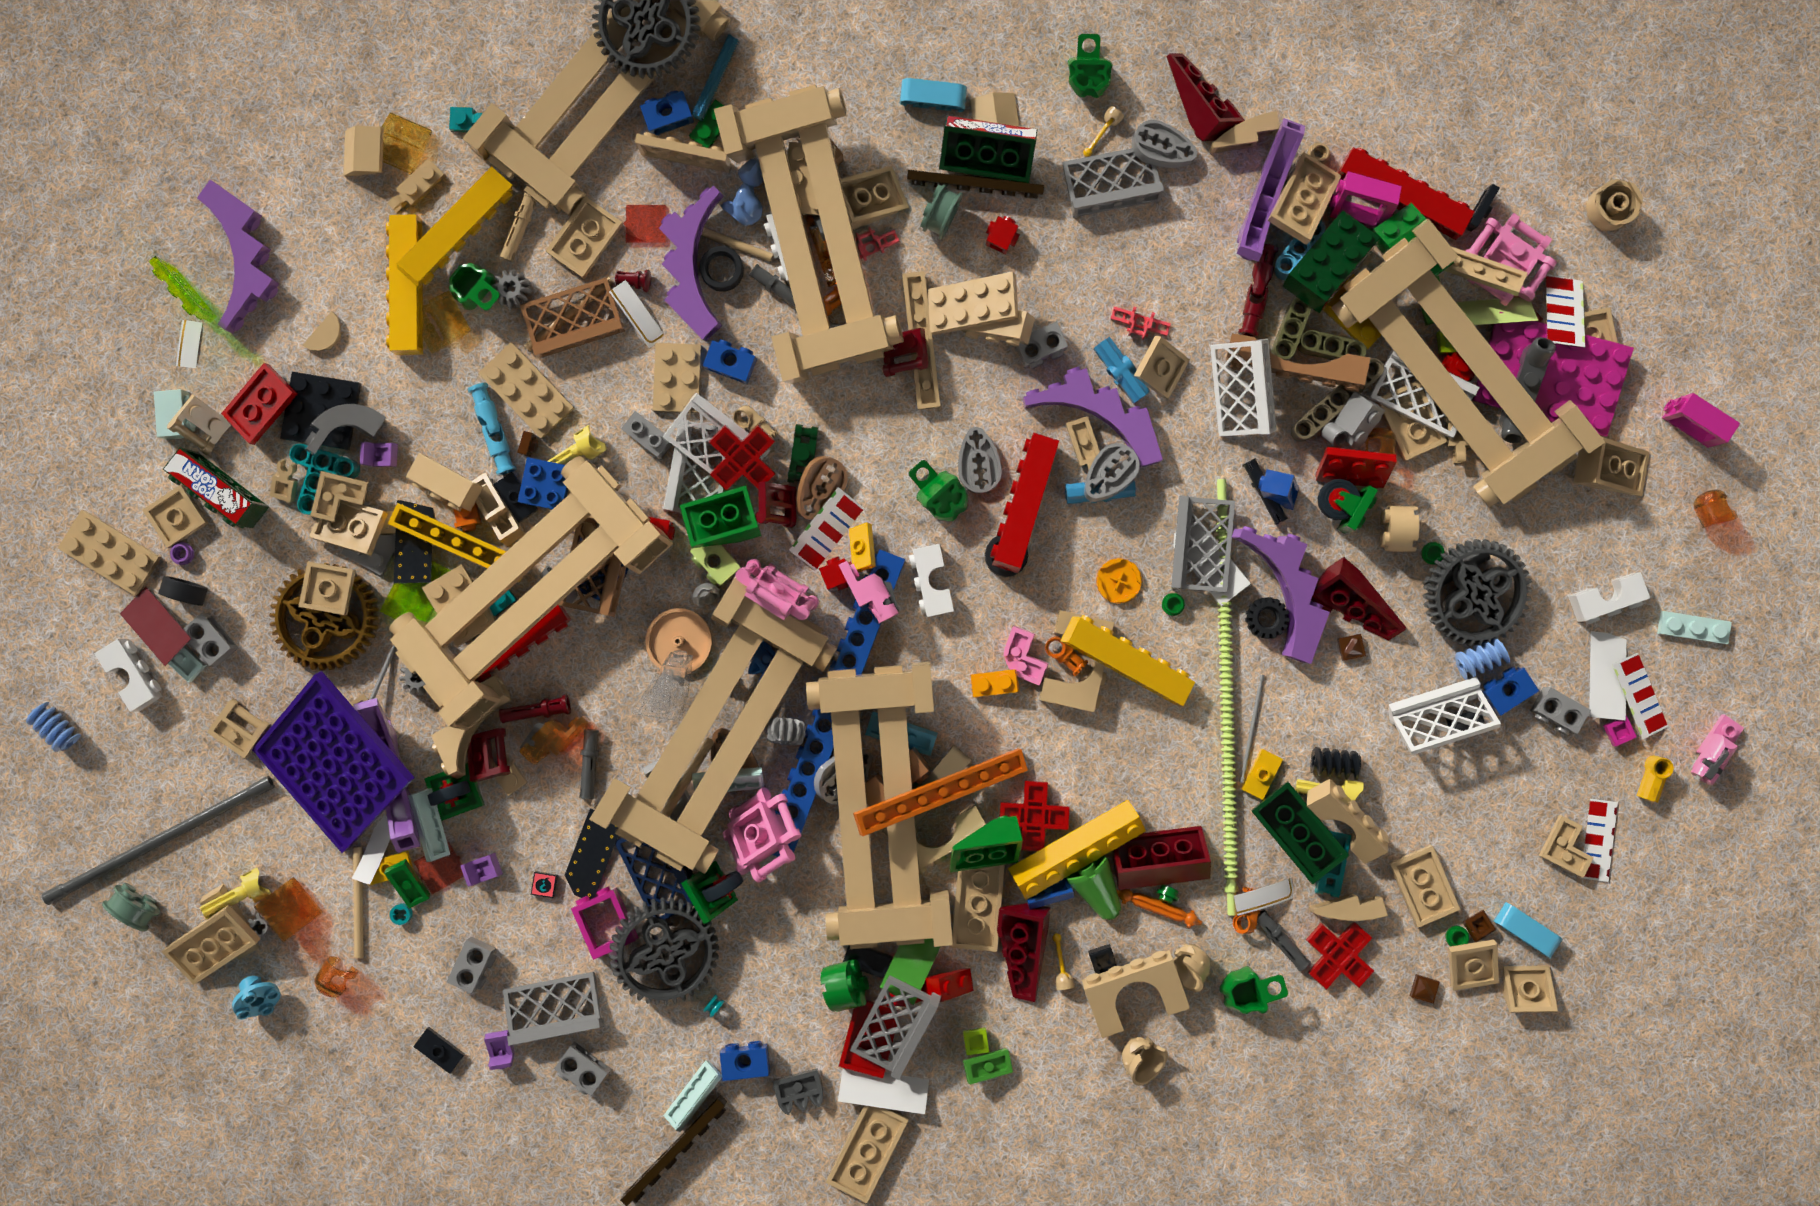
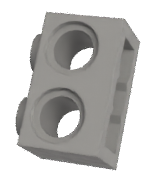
(1038, 341)
(646, 435)
(212, 635)
(1560, 707)
(467, 962)
(585, 1063)

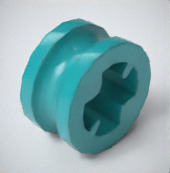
(401, 921)
(713, 1006)

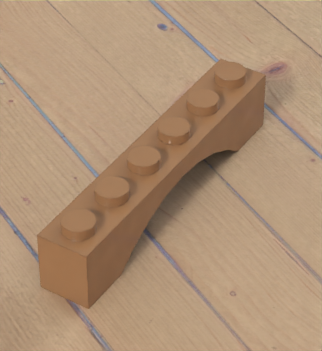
(1345, 371)

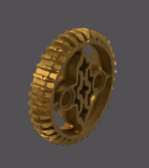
(307, 656)

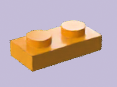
(994, 683)

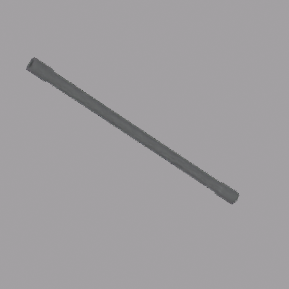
(63, 890)

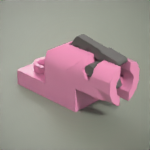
(871, 591)
(1717, 750)

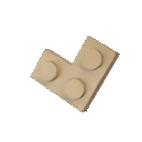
(334, 488)
(1560, 847)

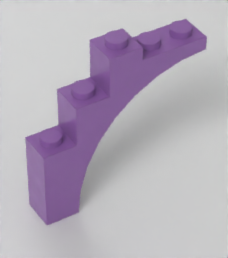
(1273, 175)
(685, 234)
(247, 251)
(1078, 393)
(1297, 585)
(399, 813)

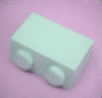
(167, 404)

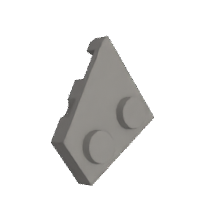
(381, 556)

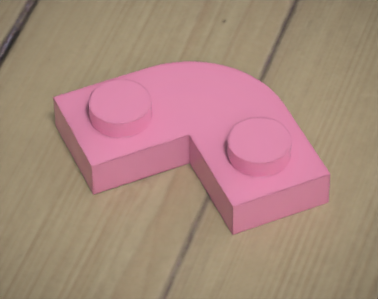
(1017, 656)

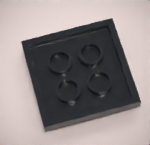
(314, 397)

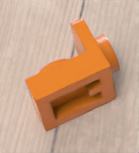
(467, 519)

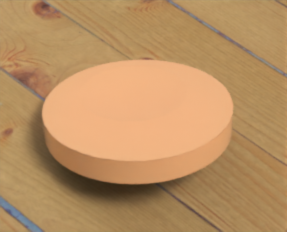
(681, 631)

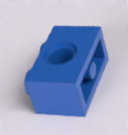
(678, 118)
(716, 357)
(1521, 689)
(732, 1067)

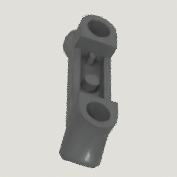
(1530, 375)

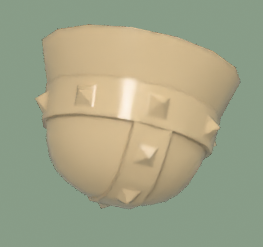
(1192, 966)
(1143, 1060)

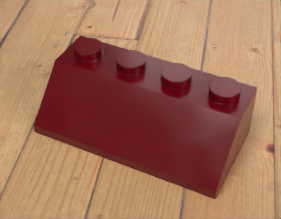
(1162, 858)

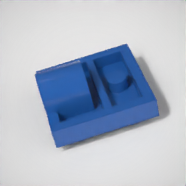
(542, 484)

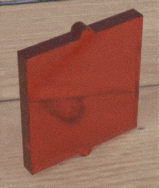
(643, 223)
(440, 872)

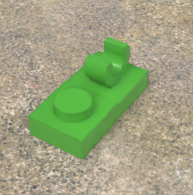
(987, 1066)

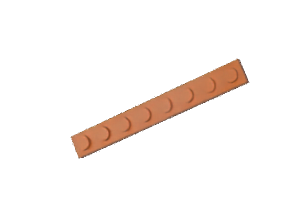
(940, 792)

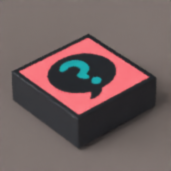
(544, 884)

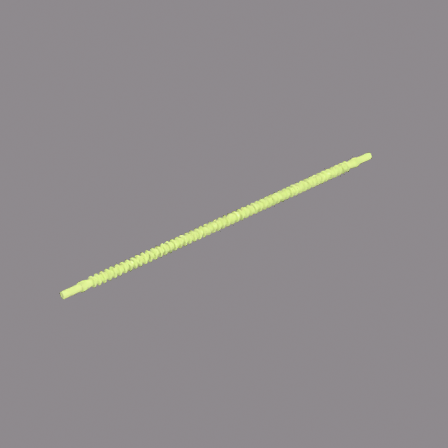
(1231, 885)

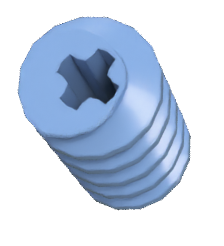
(1480, 656)
(51, 728)

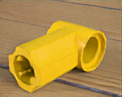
(1653, 781)

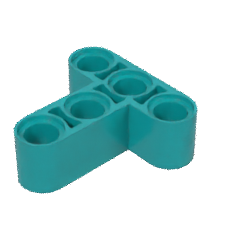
(315, 467)

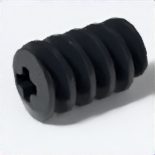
(1335, 761)

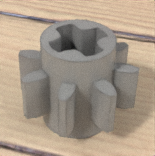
(263, 933)

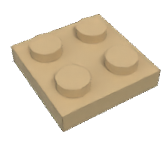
(1161, 367)
(175, 516)
(327, 588)
(1473, 965)

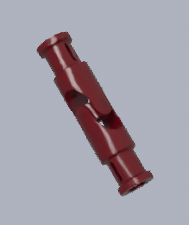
(1262, 274)

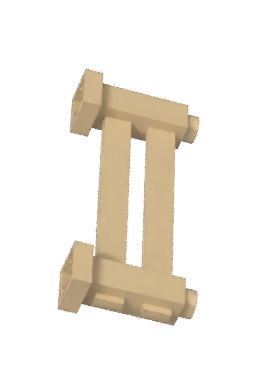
(764, 128)
(551, 179)
(1548, 444)
(622, 532)
(641, 817)
(907, 917)

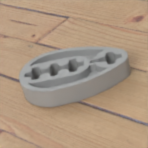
(1163, 133)
(991, 464)
(1122, 477)
(826, 775)

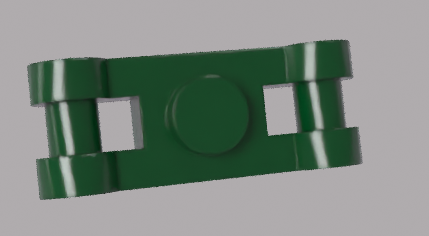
(802, 452)

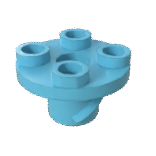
(255, 998)

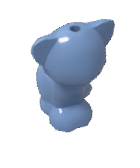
(746, 206)

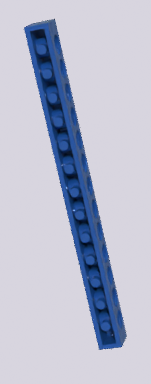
(893, 565)

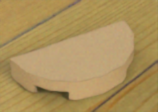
(325, 335)

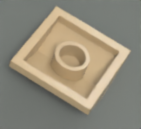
(995, 108)
(363, 150)
(1529, 989)

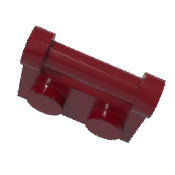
(913, 343)
(778, 497)
(481, 758)

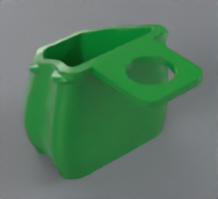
(1088, 72)
(471, 284)
(940, 493)
(1247, 993)

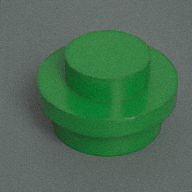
(1432, 552)
(1173, 604)
(1167, 894)
(1457, 936)

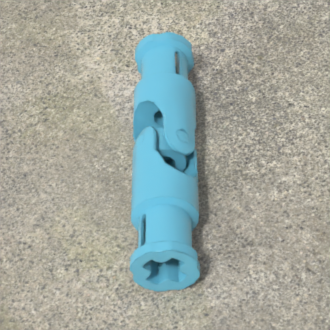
(487, 416)

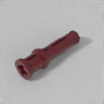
(544, 708)

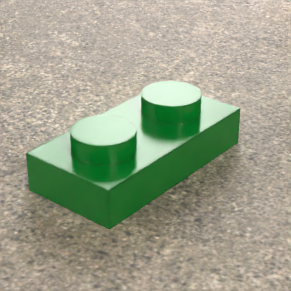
(707, 130)
(407, 883)

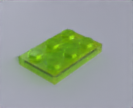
(181, 288)
(411, 597)

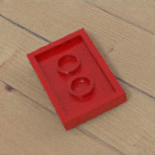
(259, 403)
(1356, 466)
(855, 1062)

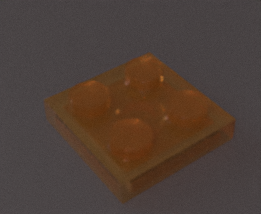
(288, 909)

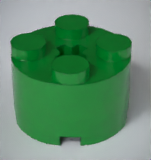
(844, 986)

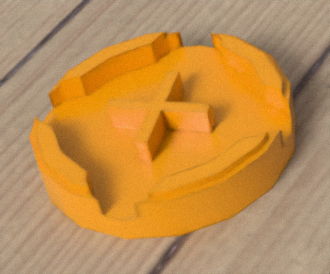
(1118, 580)

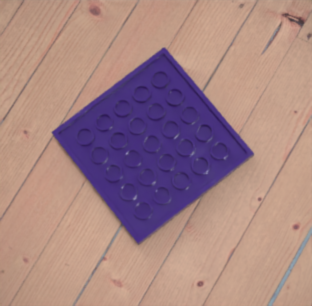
(332, 762)

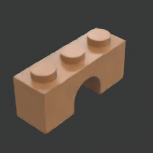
(875, 785)

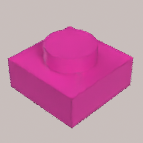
(1619, 731)

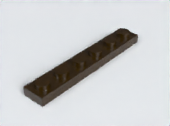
(985, 185)
(668, 1158)

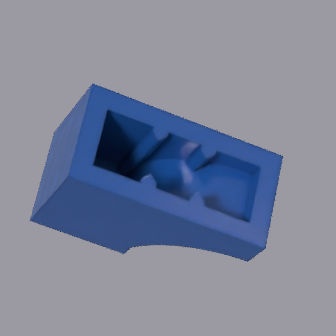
(1279, 488)

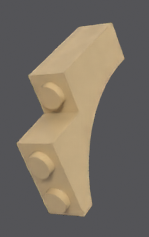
(454, 742)

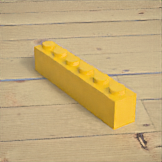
(455, 227)
(403, 296)
(445, 536)
(1128, 661)
(1077, 849)

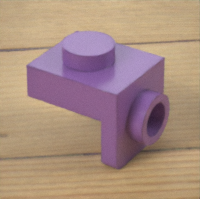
(378, 454)
(481, 869)
(499, 1052)

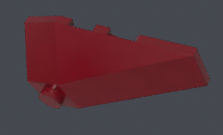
(1204, 109)
(1350, 593)
(1023, 942)

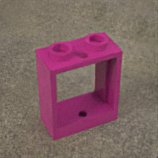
(1369, 189)
(1700, 420)
(585, 902)

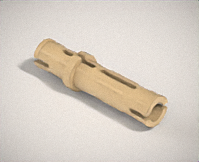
(520, 223)

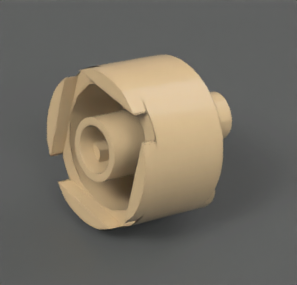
(1616, 192)
(1400, 528)

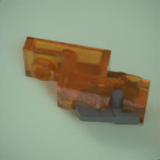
(818, 237)
(551, 737)

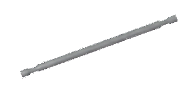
(382, 674)
(1252, 727)

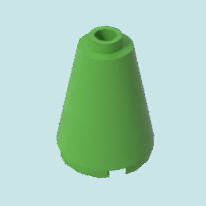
(1097, 888)

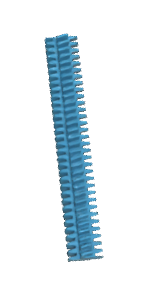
(715, 76)

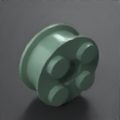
(942, 211)
(131, 907)

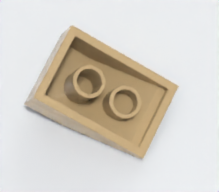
(873, 196)
(1613, 468)

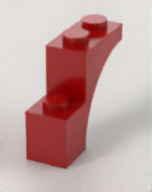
(946, 985)

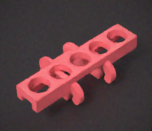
(861, 246)
(1133, 322)

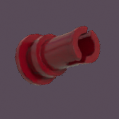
(635, 279)

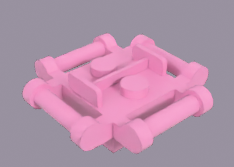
(1514, 252)
(776, 591)
(760, 832)

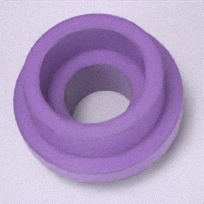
(175, 553)

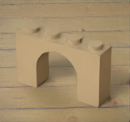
(1081, 694)
(1156, 970)

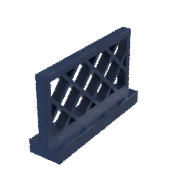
(680, 876)

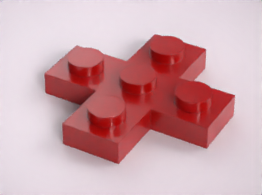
(741, 456)
(1036, 815)
(1339, 955)

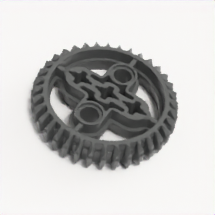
(642, 34)
(1468, 591)
(654, 955)

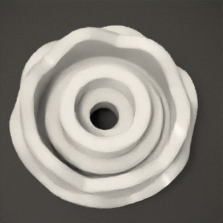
(705, 594)

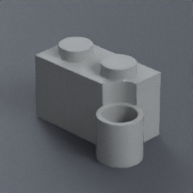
(1353, 422)

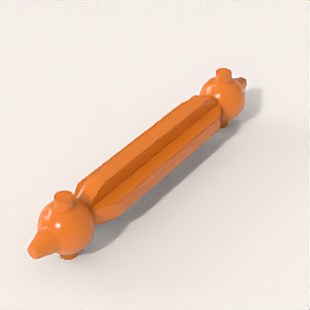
(1159, 907)

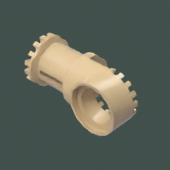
(753, 420)

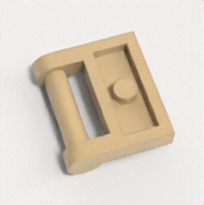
(204, 418)
(235, 735)

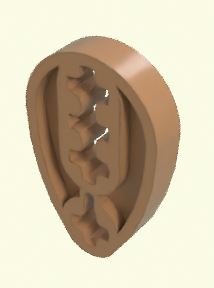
(811, 477)

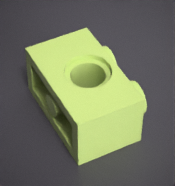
(720, 574)

